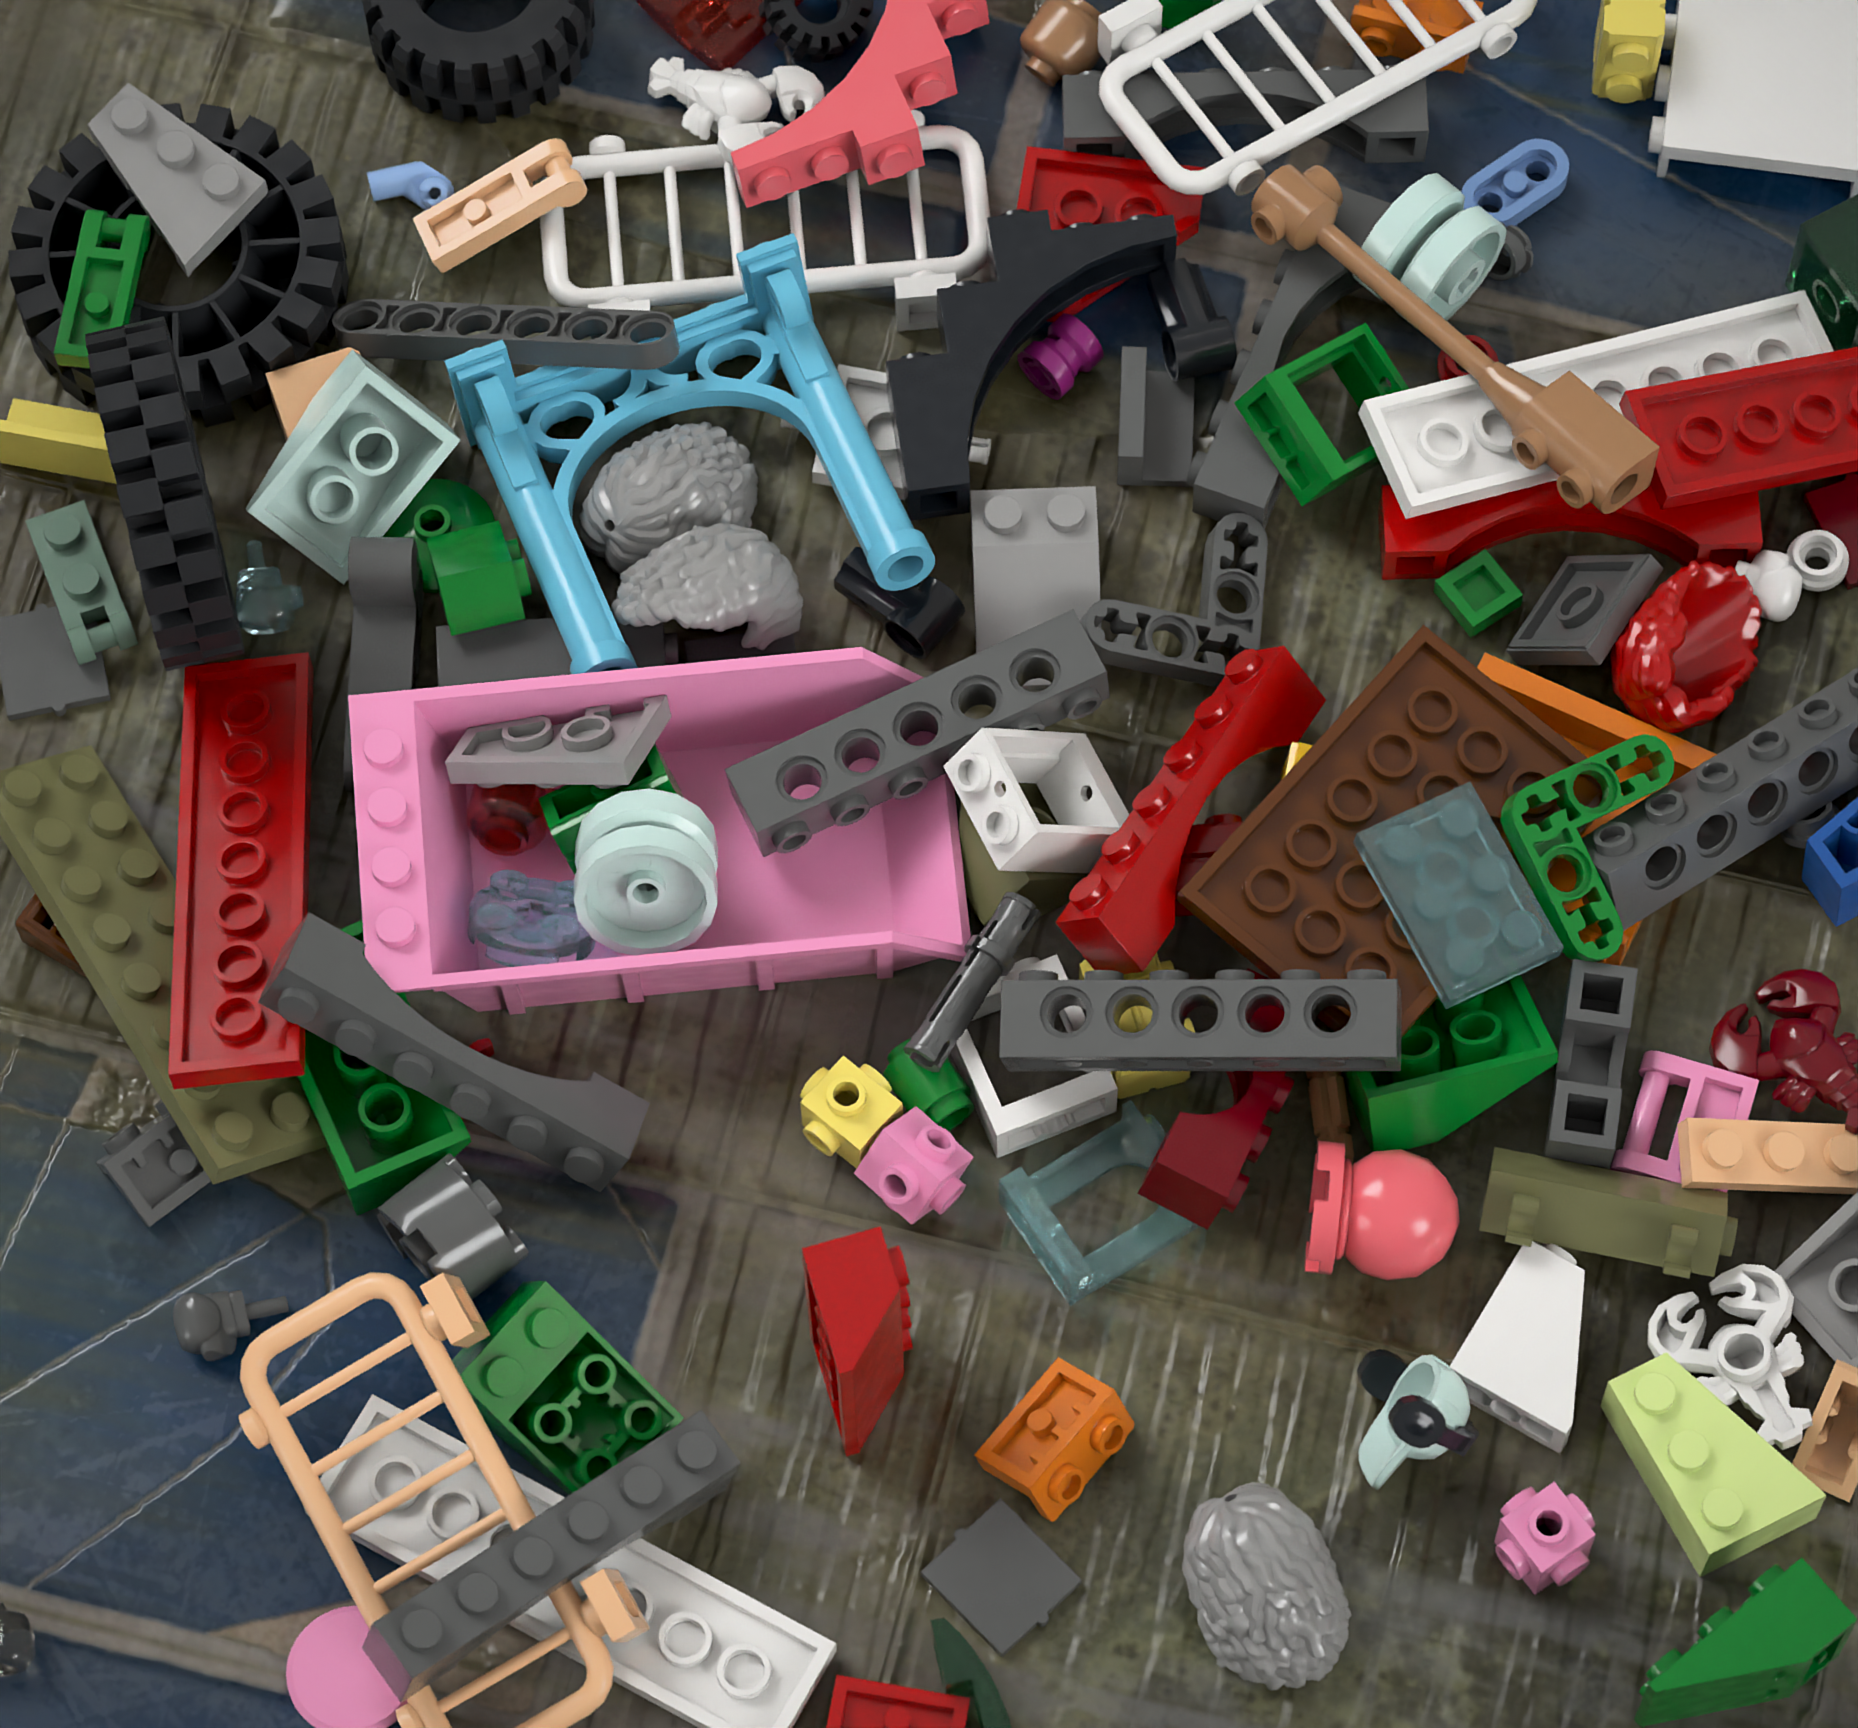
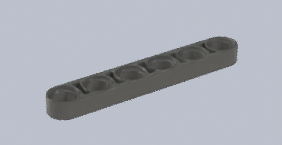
(557, 346)

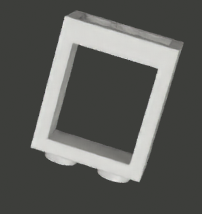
(1063, 770)
(1042, 1113)

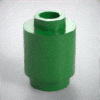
(939, 1095)

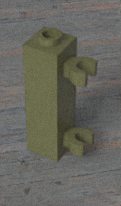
(1607, 1213)

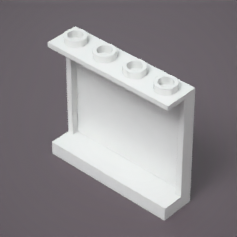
(1761, 87)

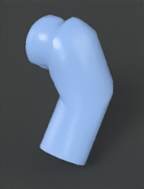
(413, 181)

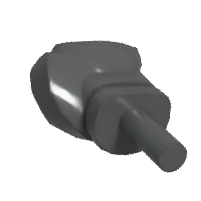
(214, 1320)

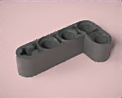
(386, 621)

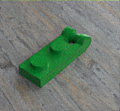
(101, 281)

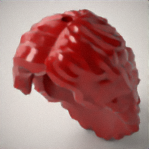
(1688, 647)

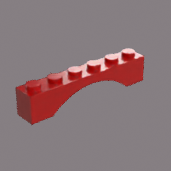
(1442, 540)
(1128, 898)

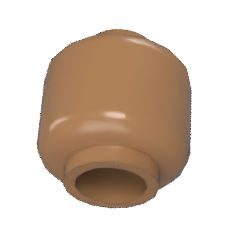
(1061, 40)

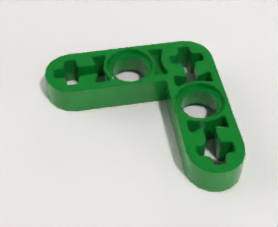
(1559, 838)

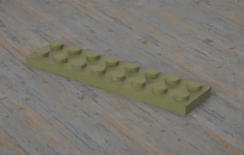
(117, 918)

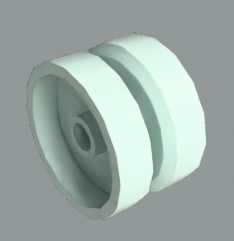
(1436, 244)
(646, 872)

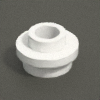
(1824, 545)

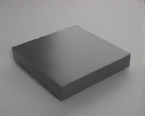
(1584, 609)

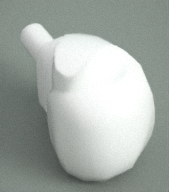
(1773, 583)

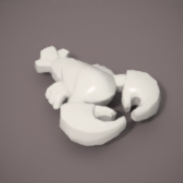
(734, 100)
(1740, 1354)

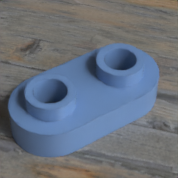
(1508, 186)

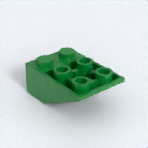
(560, 1389)
(1751, 1656)

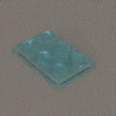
(1458, 895)

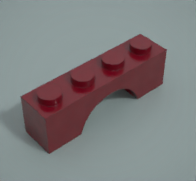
(1203, 1153)

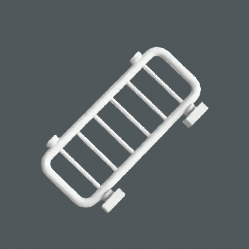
(1133, 42)
(913, 280)

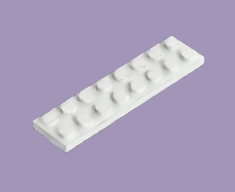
(1454, 447)
(708, 1646)

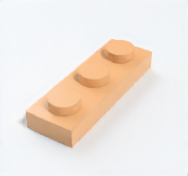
(1768, 1156)

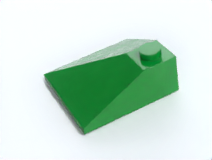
(1453, 1068)

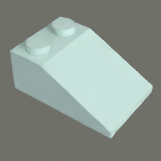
(350, 464)

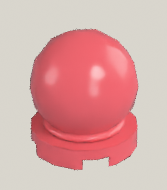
(1383, 1213)

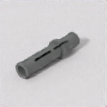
(985, 960)

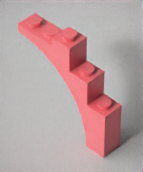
(868, 114)

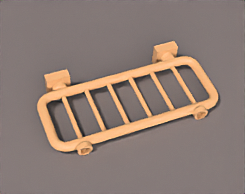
(453, 1316)

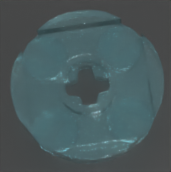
(527, 920)

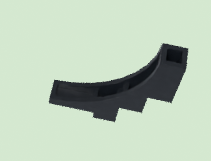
(983, 324)

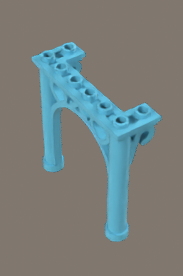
(768, 321)

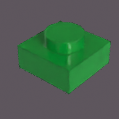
(1478, 593)

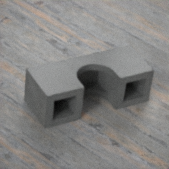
(1590, 1063)

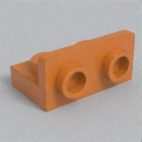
(1388, 35)
(1057, 1438)

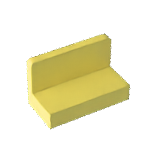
(55, 440)

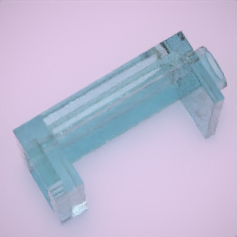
(1029, 1200)

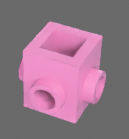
(915, 1166)
(1541, 1557)

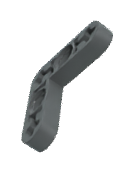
(1214, 625)

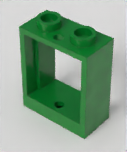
(1291, 430)

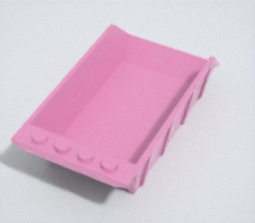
(836, 907)

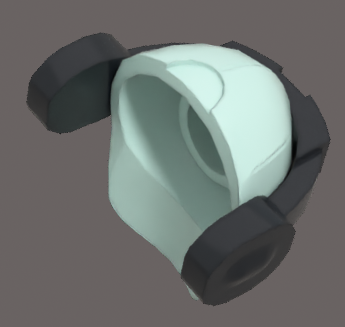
(1421, 1416)

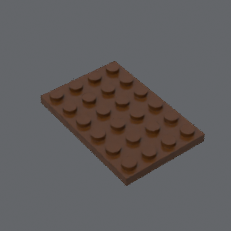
(1291, 879)

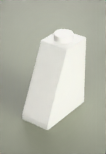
(1527, 1346)

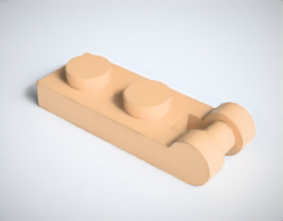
(500, 204)

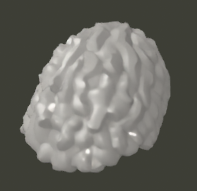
(664, 490)
(716, 582)
(1265, 1588)

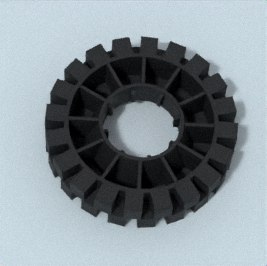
(252, 325)
(164, 493)

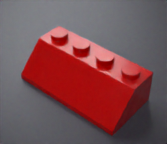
(858, 1326)

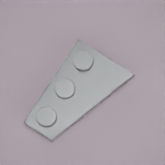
(176, 175)
(585, 751)

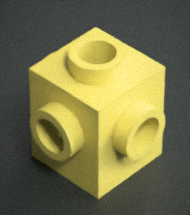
(847, 1109)

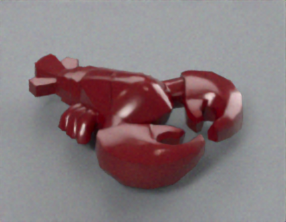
(1800, 1044)

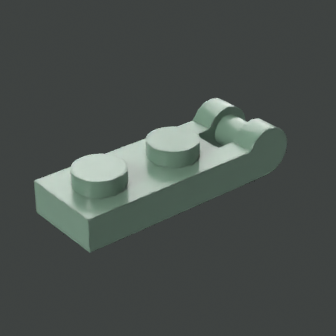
(81, 581)

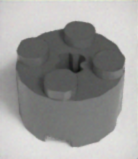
(451, 1227)

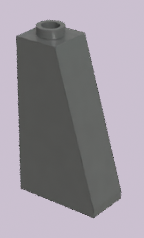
(534, 650)

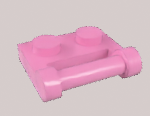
(1710, 1094)

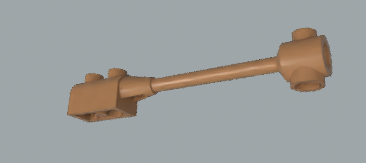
(1563, 425)

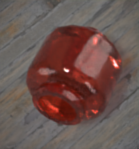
(507, 817)

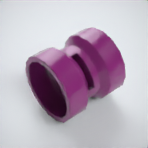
(1060, 356)

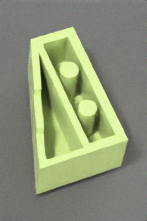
(1705, 1465)

